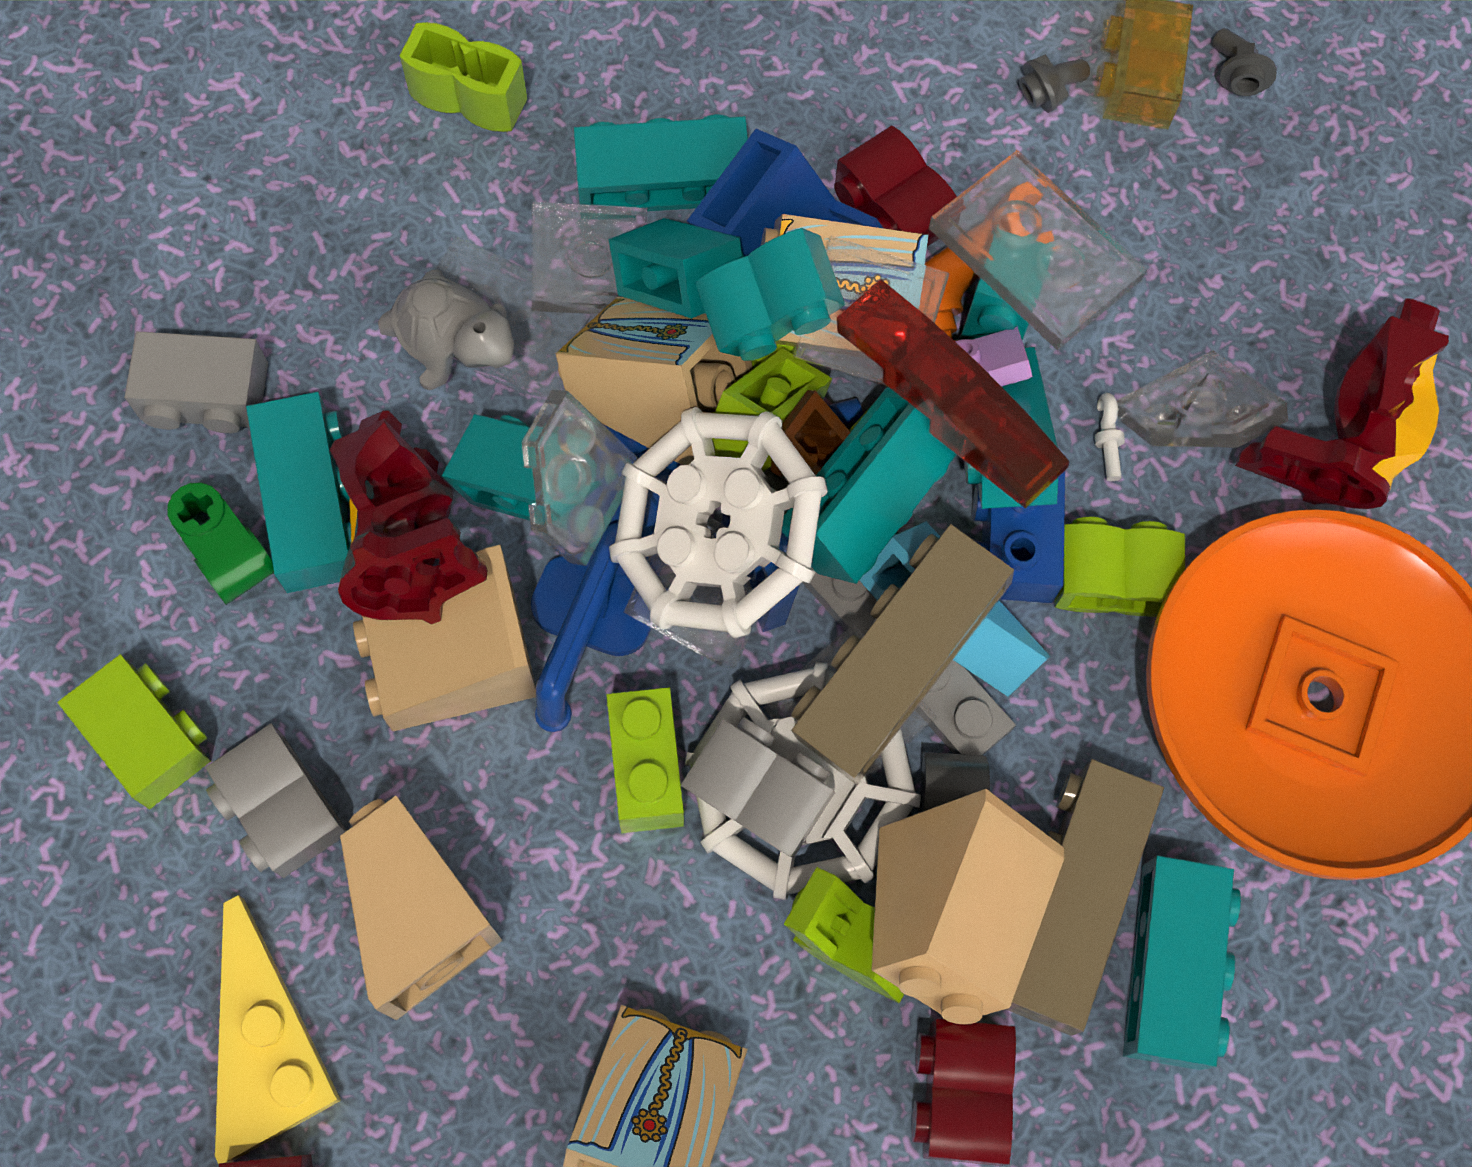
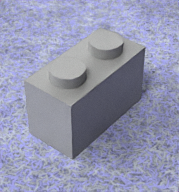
(195, 380)

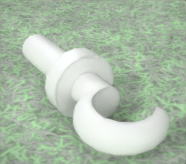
(1109, 437)

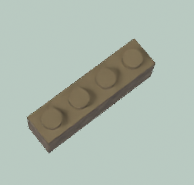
(902, 653)
(1103, 845)

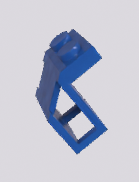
(763, 183)

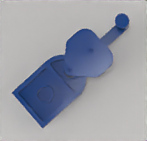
(587, 610)

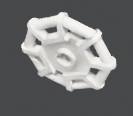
(683, 515)
(838, 814)

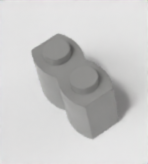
(758, 786)
(274, 801)

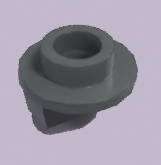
(1246, 70)
(1046, 83)

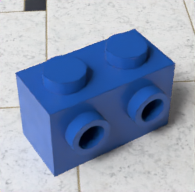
(1029, 543)

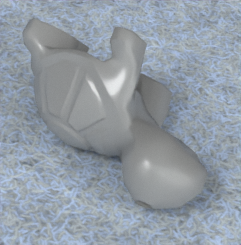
(445, 319)

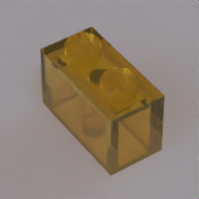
(1146, 62)

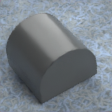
(951, 777)

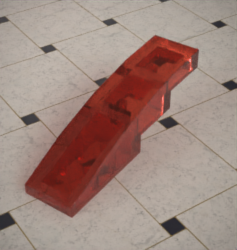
(955, 392)

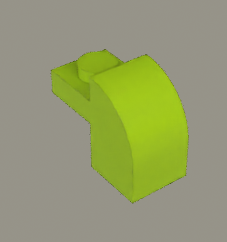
(838, 930)

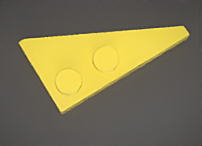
(265, 1055)

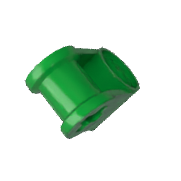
(222, 546)

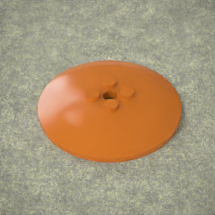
(1339, 606)

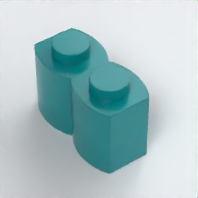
(770, 294)

